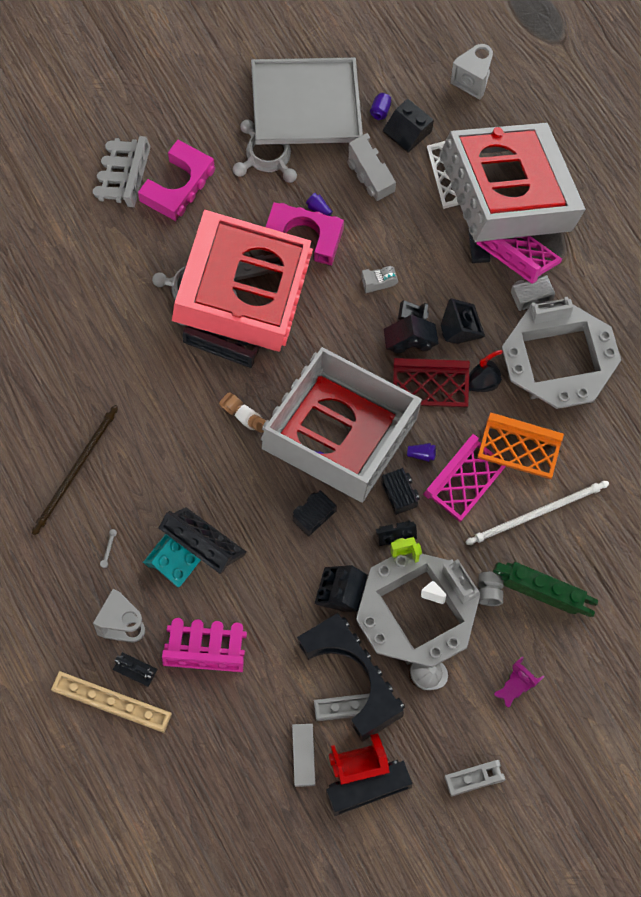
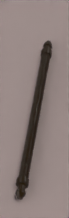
(40, 522)

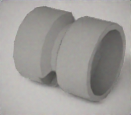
(490, 589)

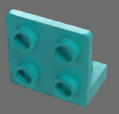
(172, 560)

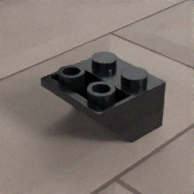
(341, 588)

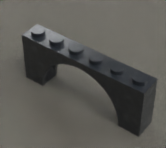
(335, 638)

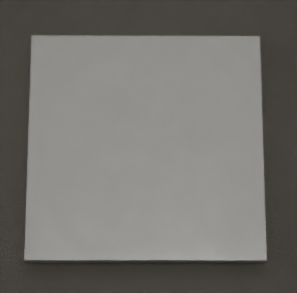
(306, 100)

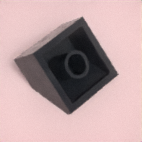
(408, 125)

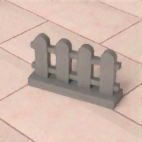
(129, 180)

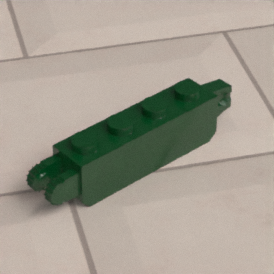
(545, 588)

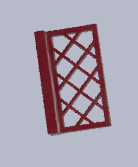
(434, 367)

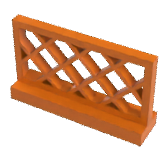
(524, 430)

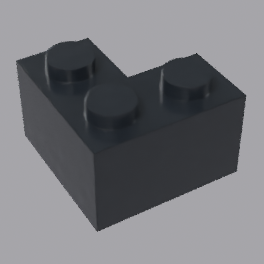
(410, 333)

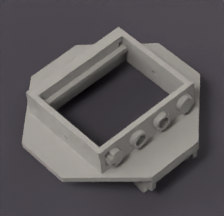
(556, 319)
(384, 631)

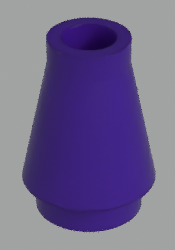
(317, 204)
(423, 452)

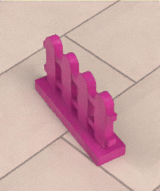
(204, 657)

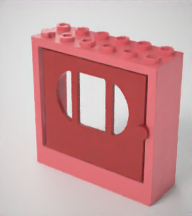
(216, 304)

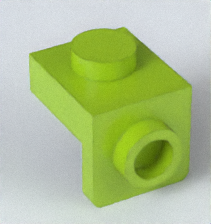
(406, 546)

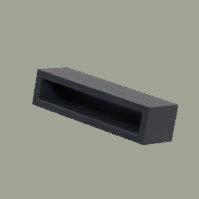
(368, 790)

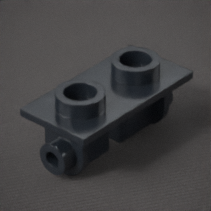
(388, 534)
(134, 669)

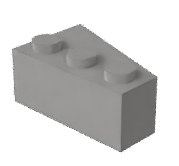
(369, 168)

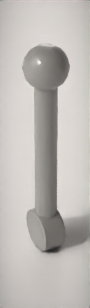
(104, 564)

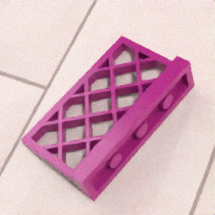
(516, 259)
(449, 472)

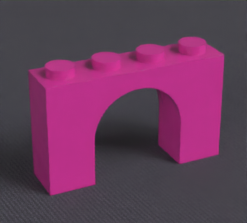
(174, 201)
(329, 228)

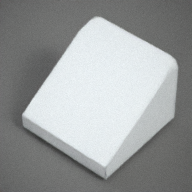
(433, 593)

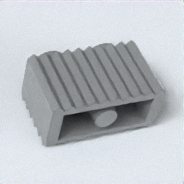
(527, 293)

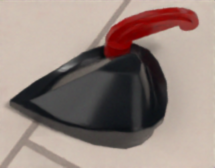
(485, 375)

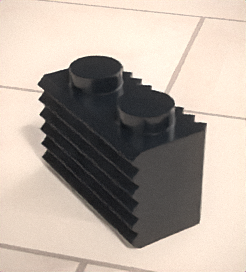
(399, 491)
(314, 512)

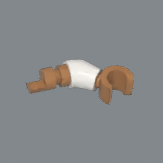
(244, 414)

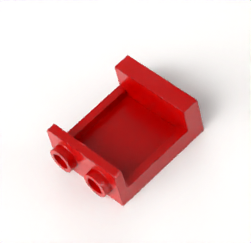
(360, 763)

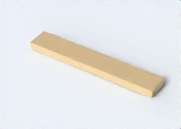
(111, 702)

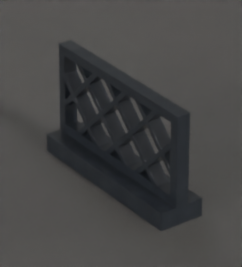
(220, 346)
(193, 539)

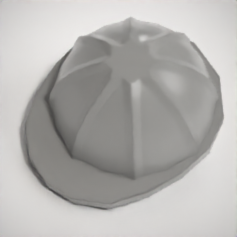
(427, 677)

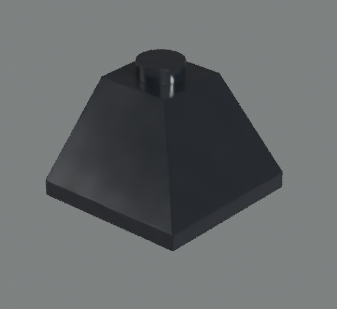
(461, 322)

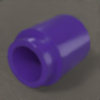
(380, 106)

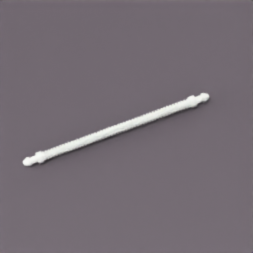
(479, 537)

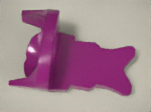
(520, 681)

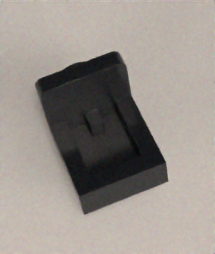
(407, 308)

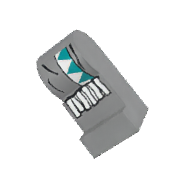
(379, 279)

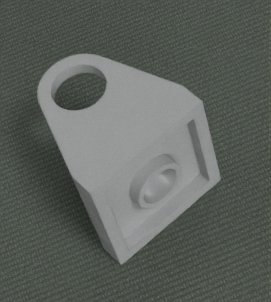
(472, 72)
(116, 616)

